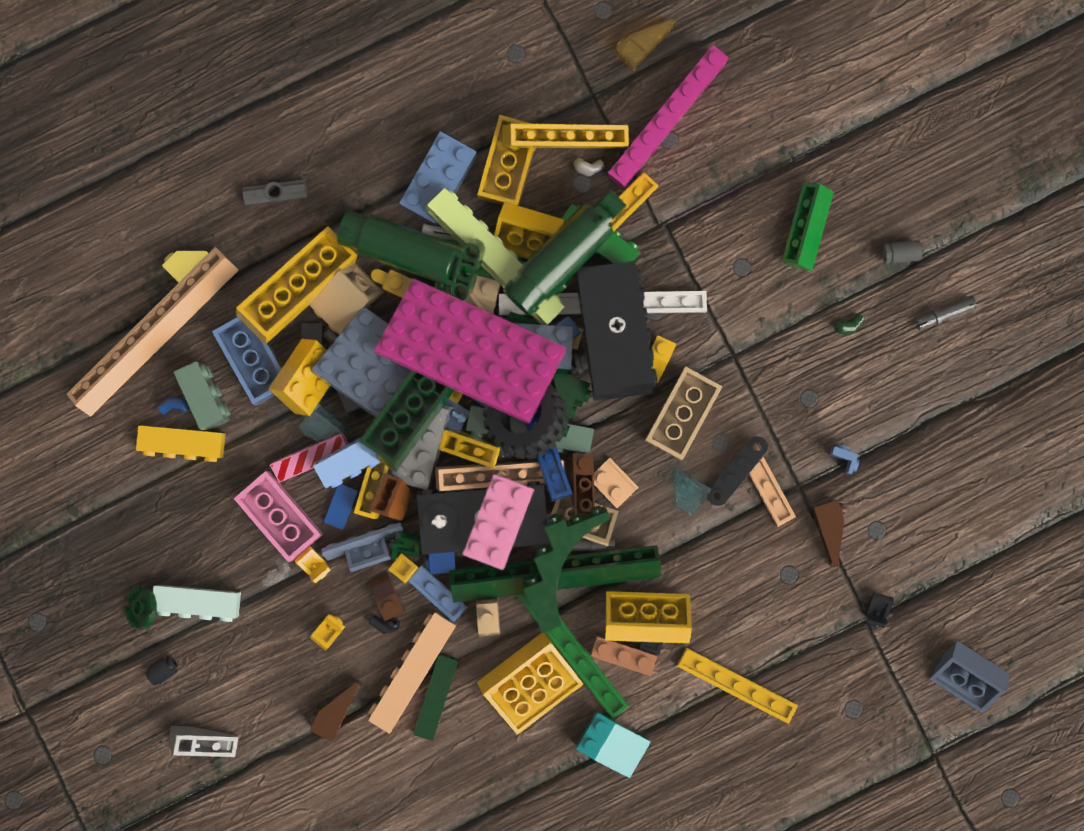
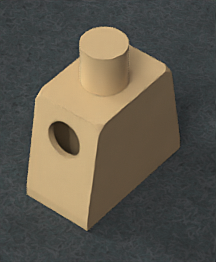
(488, 617)

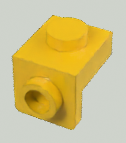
(312, 564)
(327, 631)

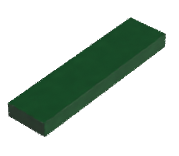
(435, 697)

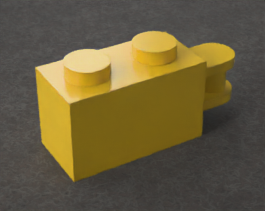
(392, 283)

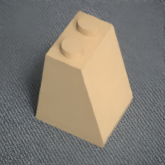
(345, 296)

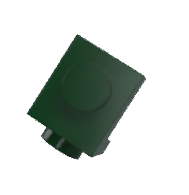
(405, 544)

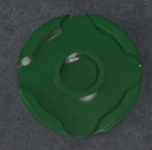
(141, 607)

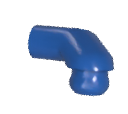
(174, 403)

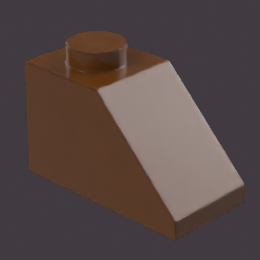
(386, 597)

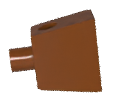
(391, 498)

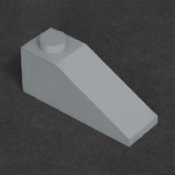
(201, 742)

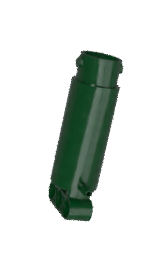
(413, 251)
(563, 253)

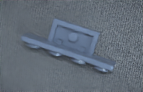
(364, 549)

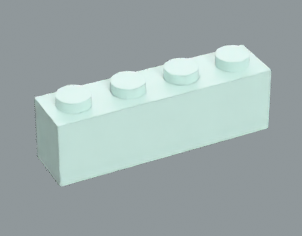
(197, 601)

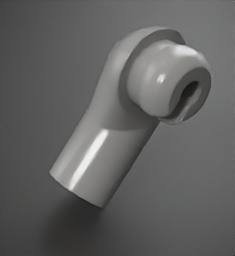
(586, 168)

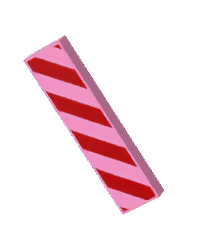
(304, 459)

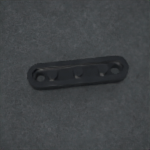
(738, 470)

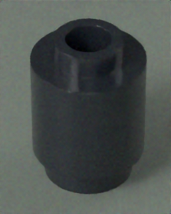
(161, 670)

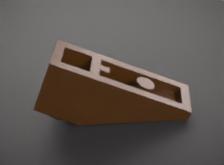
(830, 526)
(331, 716)

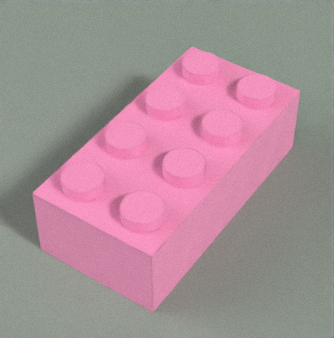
(278, 516)
(498, 522)

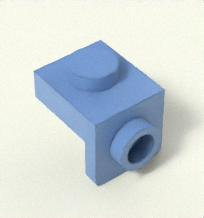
(843, 453)

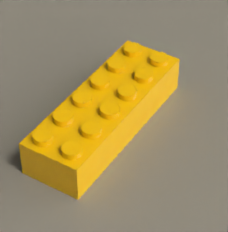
(294, 286)

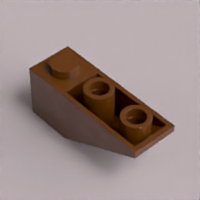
(581, 481)

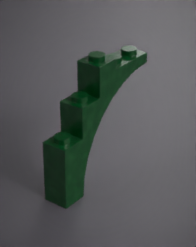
(572, 389)
(550, 558)

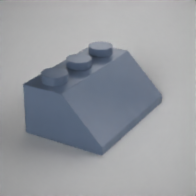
(970, 677)

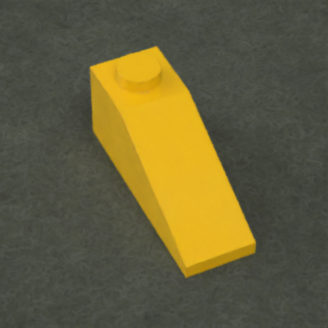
(469, 447)

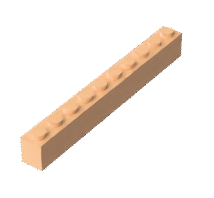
(152, 332)

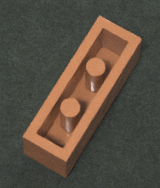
(623, 655)

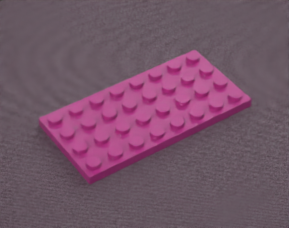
(470, 350)

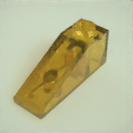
(642, 43)

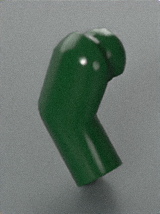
(849, 327)

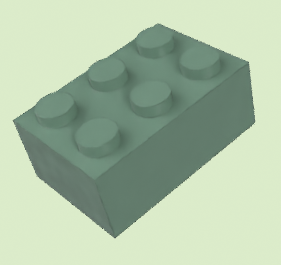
(202, 395)

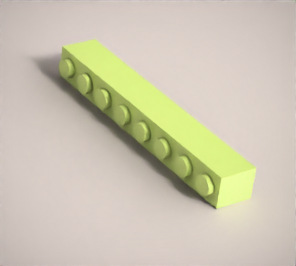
(497, 260)

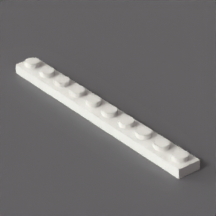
(654, 302)

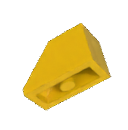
(662, 352)

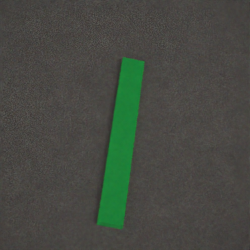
(583, 666)

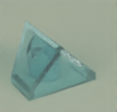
(689, 492)

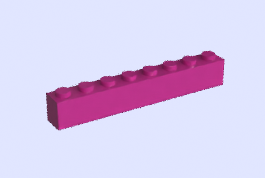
(667, 117)

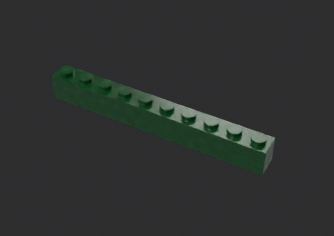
(576, 572)

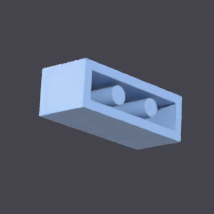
(343, 463)

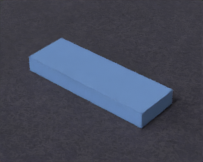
(437, 593)

